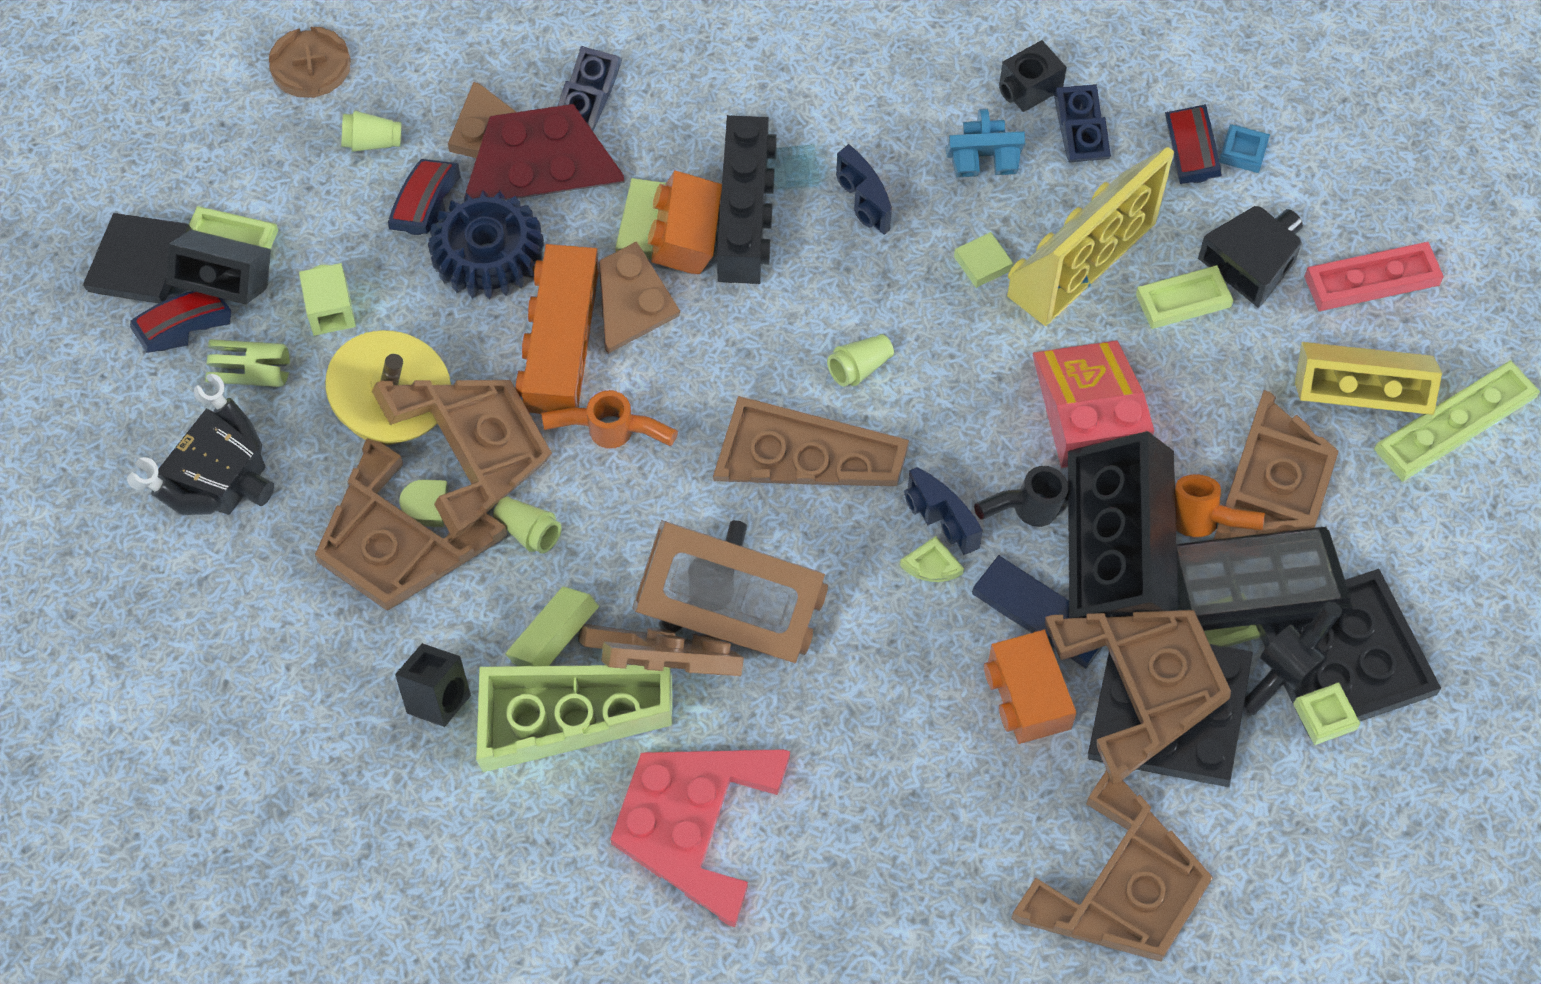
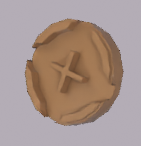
(309, 62)

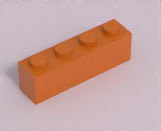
(559, 329)

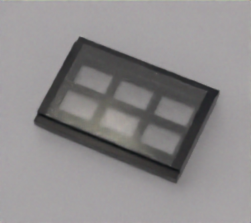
(1260, 578)

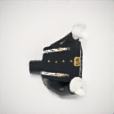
(212, 463)

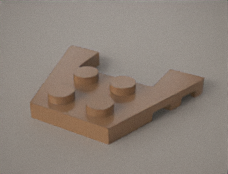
(487, 433)
(384, 548)
(662, 649)
(1164, 670)
(1140, 893)

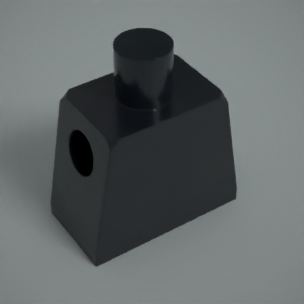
(1254, 251)

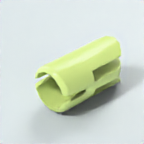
(256, 362)

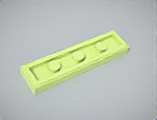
(1456, 420)

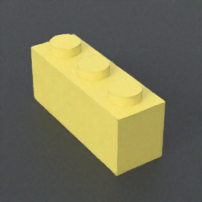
(1368, 378)

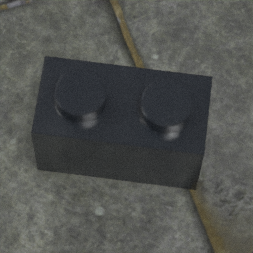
(218, 266)

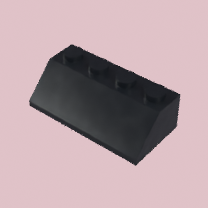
(1122, 527)

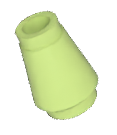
(369, 132)
(859, 359)
(528, 524)

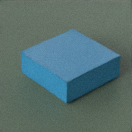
(1244, 148)

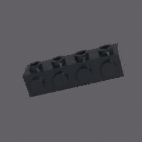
(743, 199)

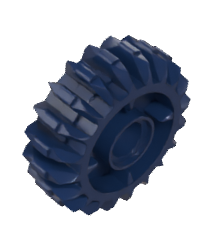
(459, 239)

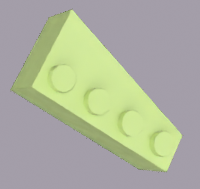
(560, 709)

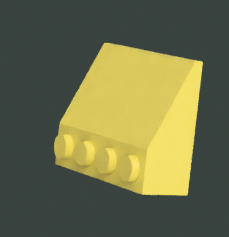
(1090, 239)

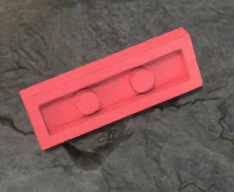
(1373, 276)

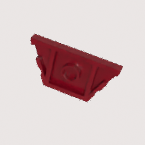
(540, 155)

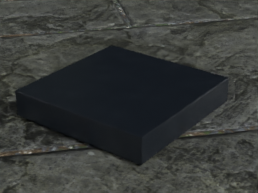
(134, 258)

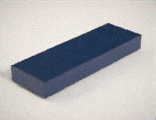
(1024, 600)

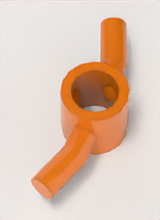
(609, 434)
(1200, 508)

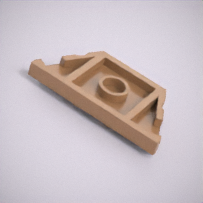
(1280, 472)

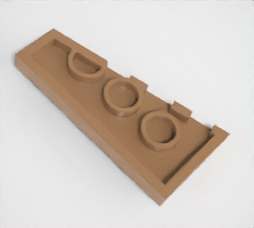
(800, 448)

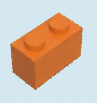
(685, 222)
(1030, 687)

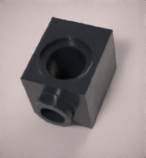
(1031, 76)
(433, 684)

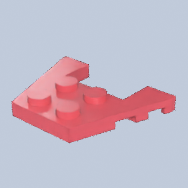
(674, 813)

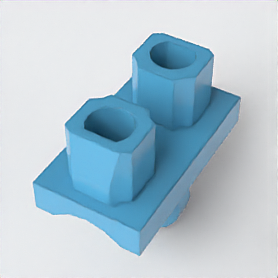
(985, 139)

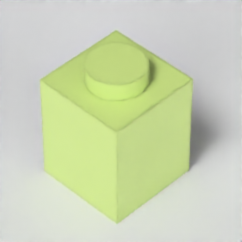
(327, 299)

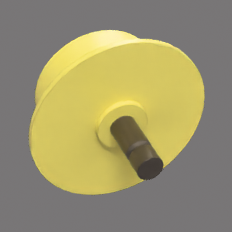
(378, 358)

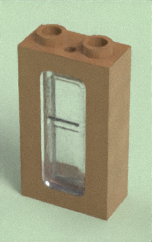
(730, 592)

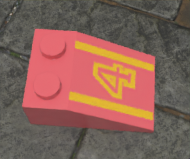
(1090, 396)

